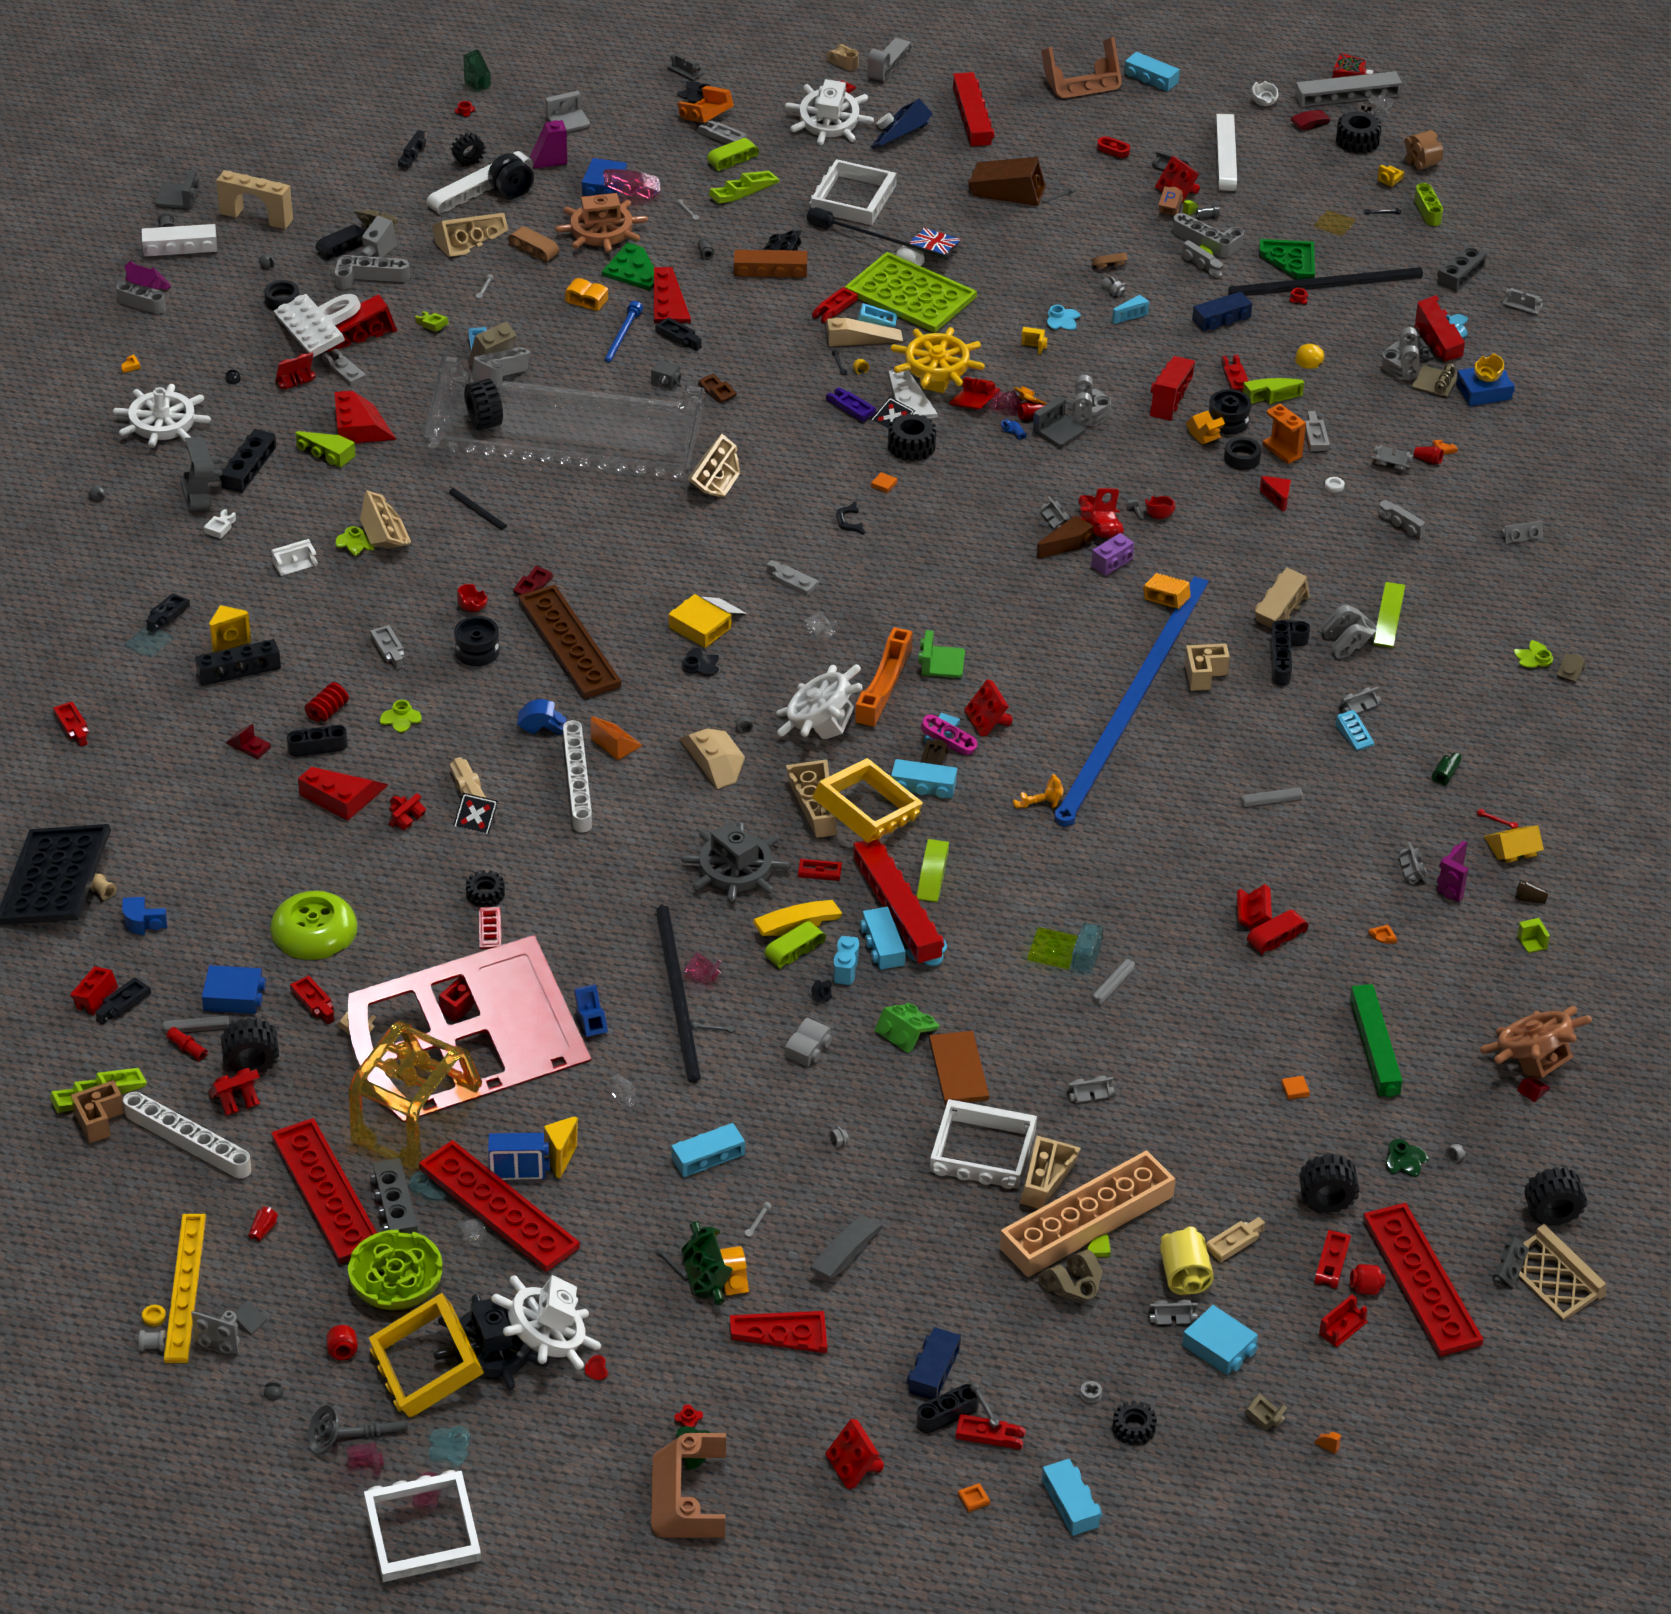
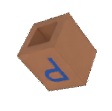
(1170, 201)

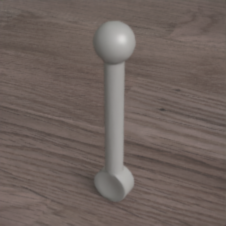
(694, 217)
(489, 278)
(750, 1232)

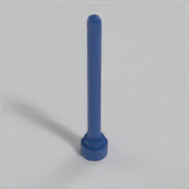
(634, 309)

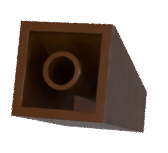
(1009, 180)

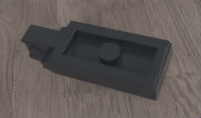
(412, 149)
(679, 333)
(166, 611)
(122, 1000)

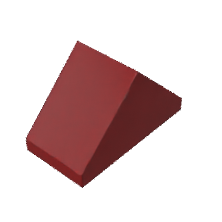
(1276, 490)

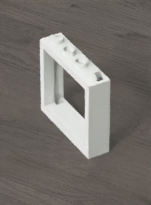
(883, 178)
(985, 1117)
(429, 1562)

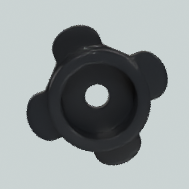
(821, 990)

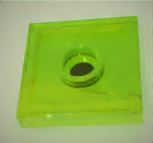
(1052, 948)

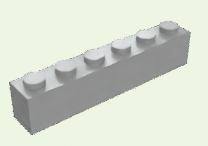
(1347, 88)

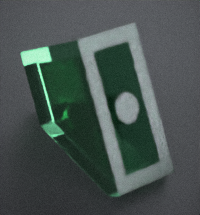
(476, 71)

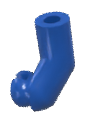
(1013, 428)

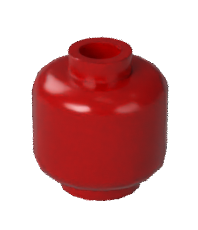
(1367, 1279)
(341, 1342)

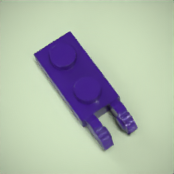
(851, 404)

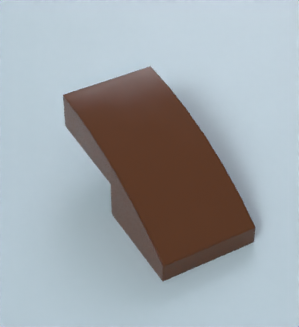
(718, 390)

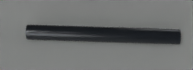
(478, 509)

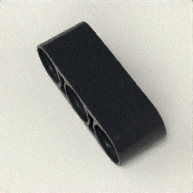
(340, 241)
(317, 740)
(946, 1409)

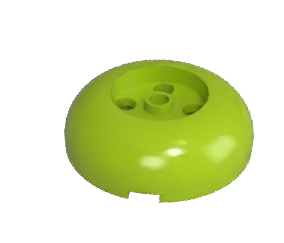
(327, 922)
(409, 1264)

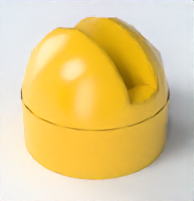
(861, 364)

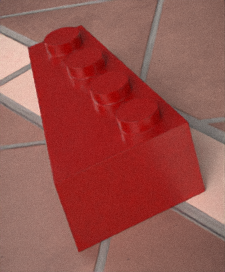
(1171, 387)

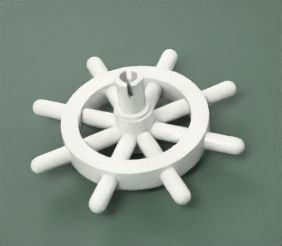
(161, 415)

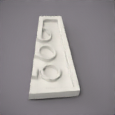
(910, 394)

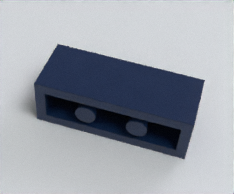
(1222, 311)
(934, 1363)

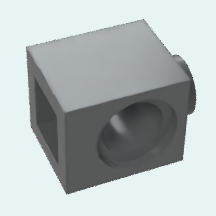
(665, 374)

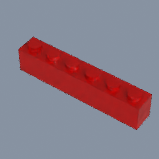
(973, 109)

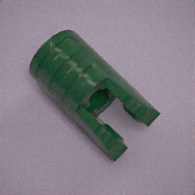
(1446, 768)

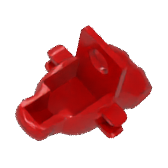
(1100, 513)

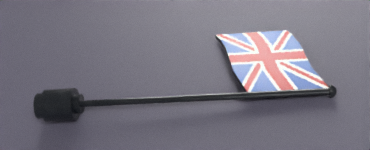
(926, 241)

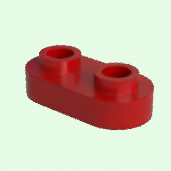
(1113, 147)

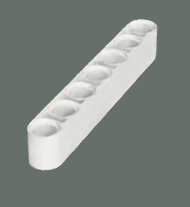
(1226, 152)
(465, 188)
(577, 776)
(187, 1135)

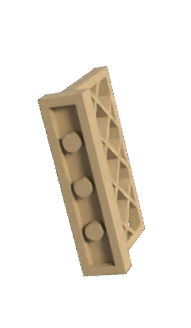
(1570, 1264)

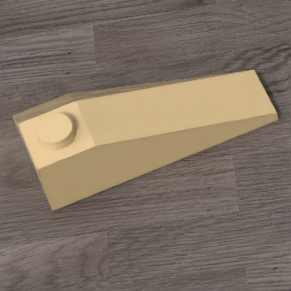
(459, 235)
(854, 332)

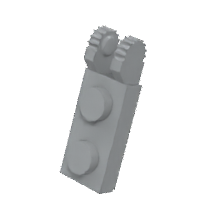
(720, 132)
(1202, 259)
(344, 367)
(1402, 518)

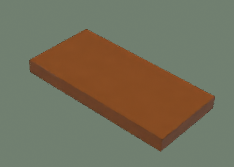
(959, 1067)

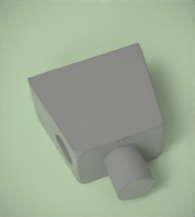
(379, 238)

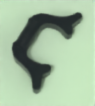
(842, 522)

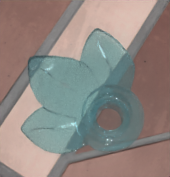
(429, 1188)
(447, 1447)

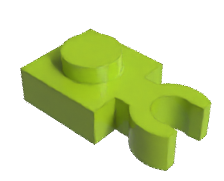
(433, 322)

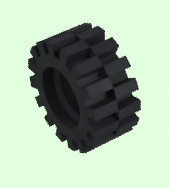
(464, 142)
(482, 880)
(1134, 1434)

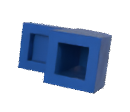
(539, 714)
(139, 918)
(589, 1012)

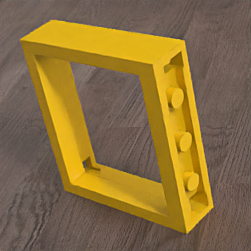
(828, 796)
(441, 1386)

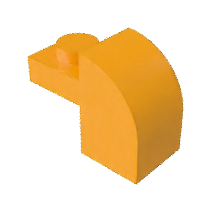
(1204, 427)
(737, 1281)

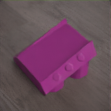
(145, 276)

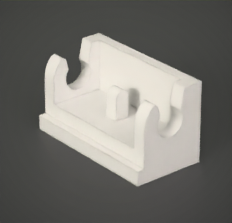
(294, 557)

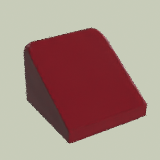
(1532, 1088)

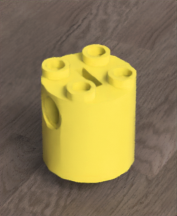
(1186, 1261)

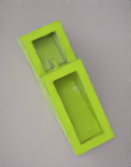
(1273, 389)
(933, 870)

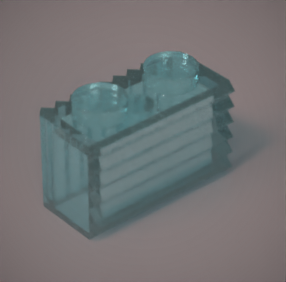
(1087, 947)

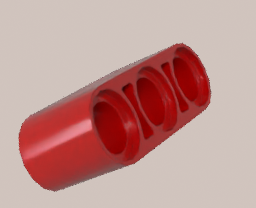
(1276, 931)

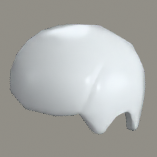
(1264, 93)
(911, 254)

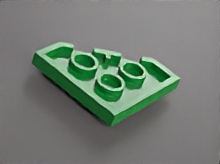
(1291, 256)
(631, 267)

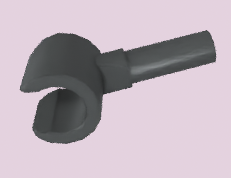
(1132, 504)

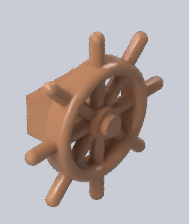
(601, 217)
(1538, 1041)

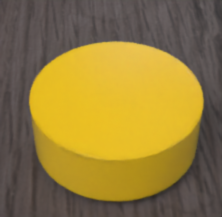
(153, 1315)

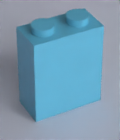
(1220, 1340)

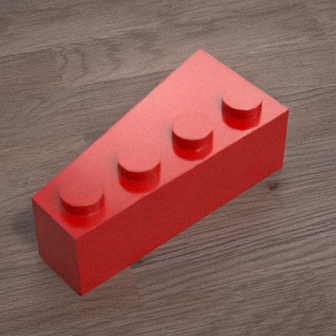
(370, 320)

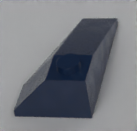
(905, 120)

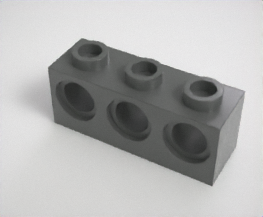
(1461, 268)

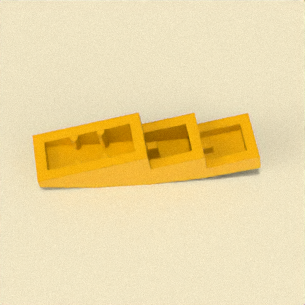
(787, 919)

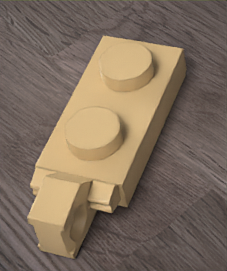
(1235, 1239)

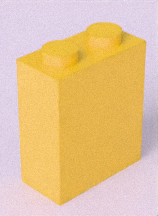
(699, 620)

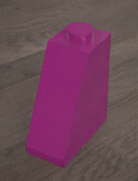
(550, 145)

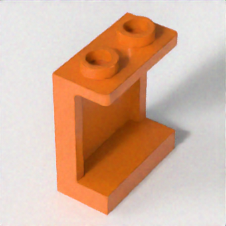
(714, 103)
(1286, 434)

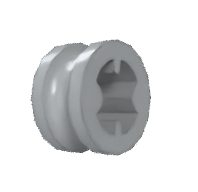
(1092, 1386)

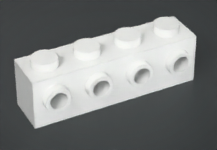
(179, 240)

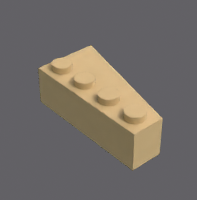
(804, 781)

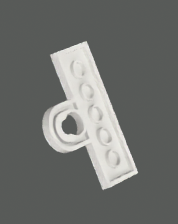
(313, 324)

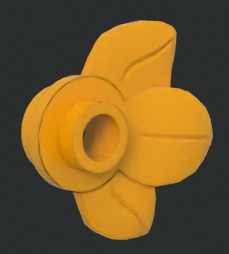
(1027, 395)

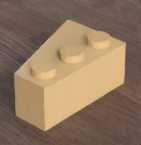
(1282, 597)
(1046, 1170)

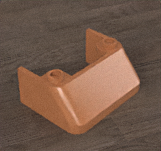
(1106, 76)
(677, 1515)

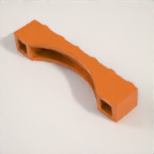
(874, 698)

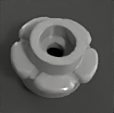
(1117, 289)
(840, 1136)

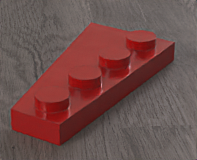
(668, 297)
(786, 1330)

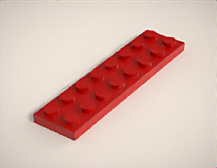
(324, 1187)
(499, 1205)
(1423, 1279)

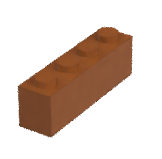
(770, 263)

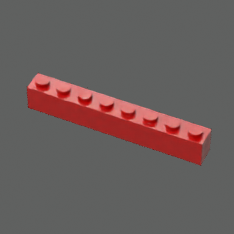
(896, 894)

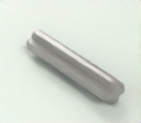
(1272, 797)
(1113, 981)
(197, 1024)

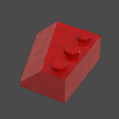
(359, 419)
(337, 791)

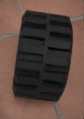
(1358, 132)
(483, 404)
(912, 437)
(250, 1045)
(1329, 1183)
(1555, 1196)

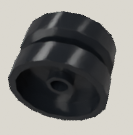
(510, 176)
(1233, 408)
(476, 641)

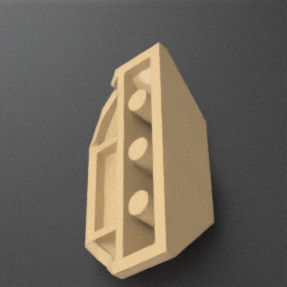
(717, 468)
(382, 523)
(715, 755)

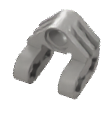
(1403, 355)
(1095, 404)
(1357, 630)

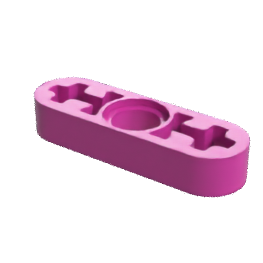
(958, 733)

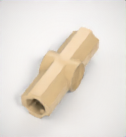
(465, 779)

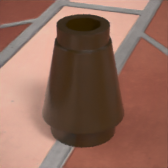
(1531, 893)

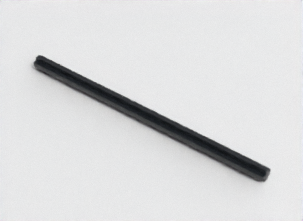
(1330, 281)
(678, 994)

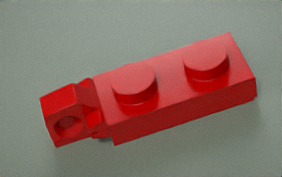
(72, 722)
(313, 998)

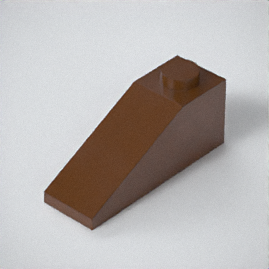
(1067, 537)

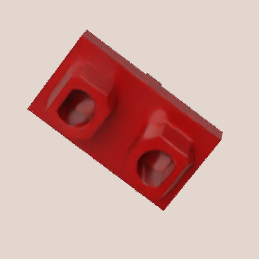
(401, 808)

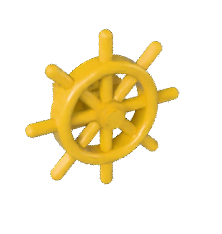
(939, 362)

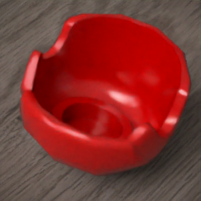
(1160, 507)
(468, 598)

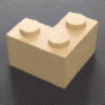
(1204, 662)

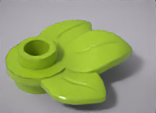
(354, 540)
(1534, 656)
(400, 716)

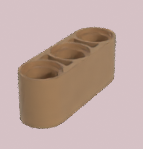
(534, 243)

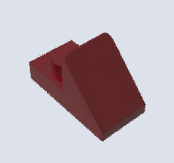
(249, 743)

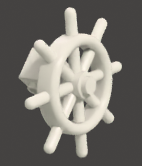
(829, 104)
(821, 704)
(552, 1315)

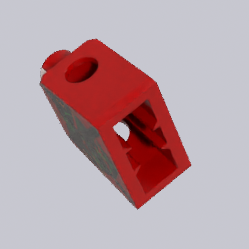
(1350, 66)

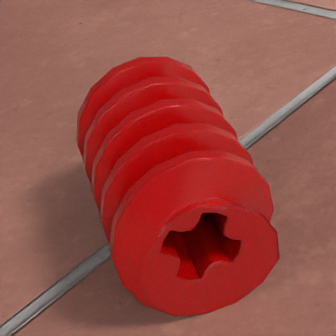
(326, 702)

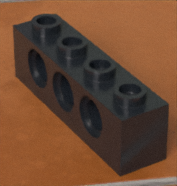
(248, 460)
(238, 662)

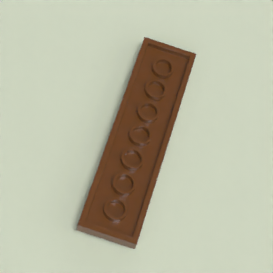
(569, 641)

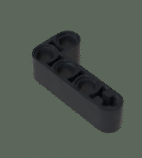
(1283, 636)

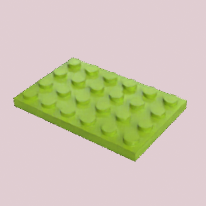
(911, 292)

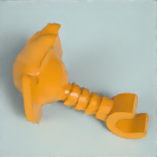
(1052, 794)

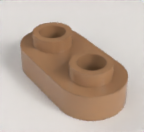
(1102, 261)

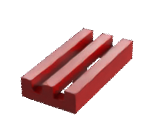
(819, 872)

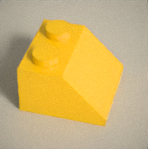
(1515, 843)

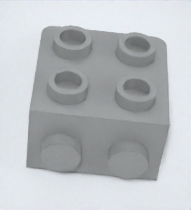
(567, 108)

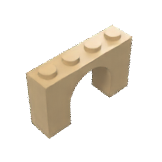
(273, 194)

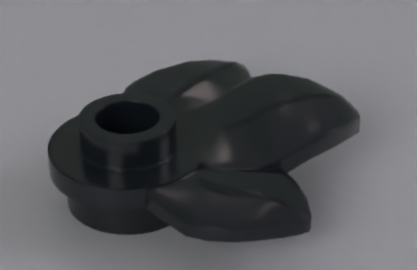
(693, 92)
(699, 663)

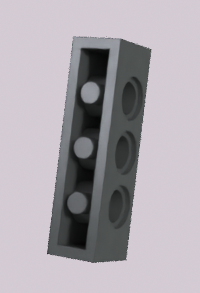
(394, 1196)

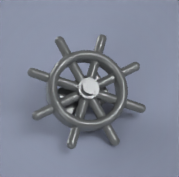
(737, 854)

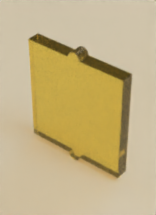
(1335, 223)

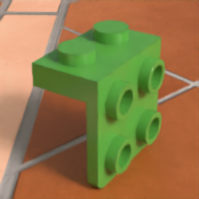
(940, 660)
(904, 1024)

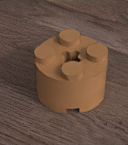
(1423, 150)

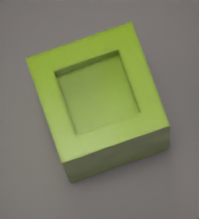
(1533, 935)

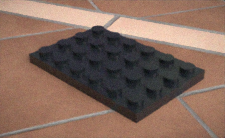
(53, 874)

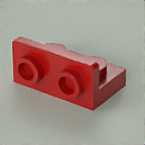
(1254, 907)

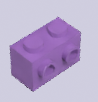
(1112, 554)

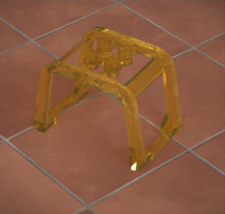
(410, 1055)

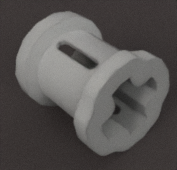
(151, 1340)

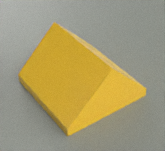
(229, 628)
(562, 1143)

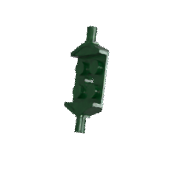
(705, 1263)

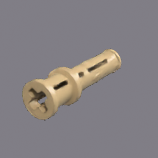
(102, 887)

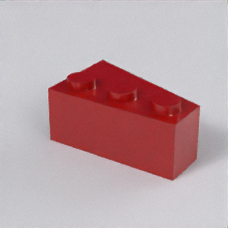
(1437, 331)

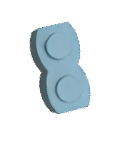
(846, 960)

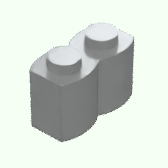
(808, 1042)

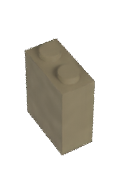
(493, 340)

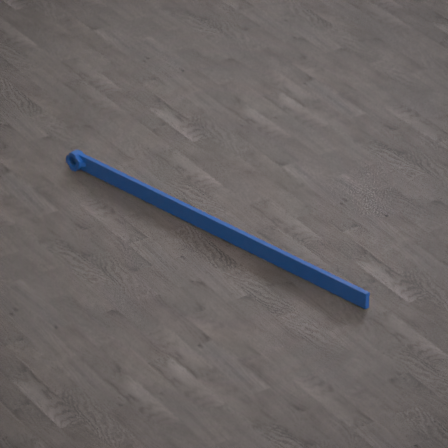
(1128, 706)

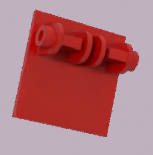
(295, 370)
(975, 393)

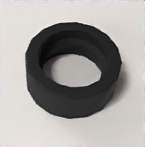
(277, 287)
(1242, 462)

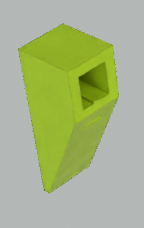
(336, 448)

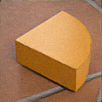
(130, 364)

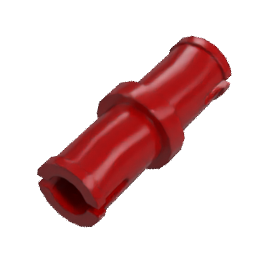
(186, 1044)

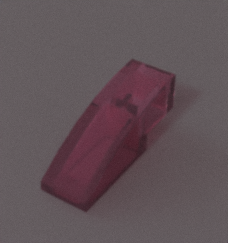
(632, 182)

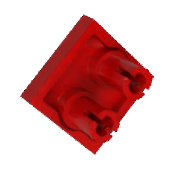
(1178, 175)
(988, 708)
(242, 1081)
(853, 1454)

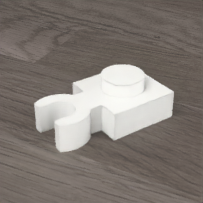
(220, 525)

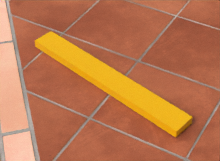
(184, 1288)

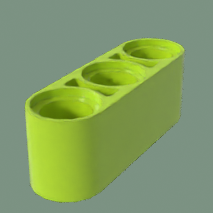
(732, 154)
(1428, 204)
(794, 943)

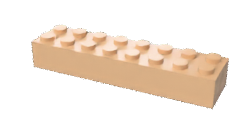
(1087, 1213)

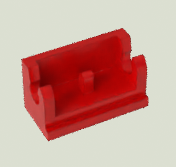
(94, 988)
(1343, 1321)

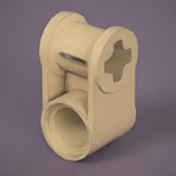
(844, 57)

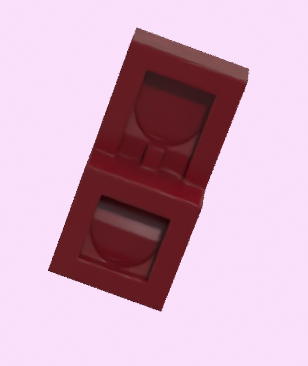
(1308, 119)
(534, 581)

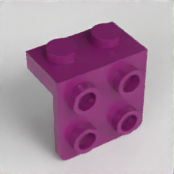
(1453, 873)

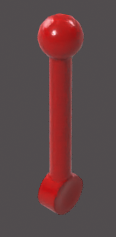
(1481, 813)

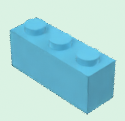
(1151, 71)
(925, 778)
(882, 938)
(708, 1150)
(1071, 1497)

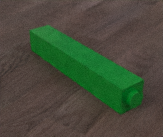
(1376, 1040)

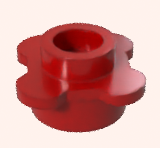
(464, 108)
(1298, 295)
(683, 1418)

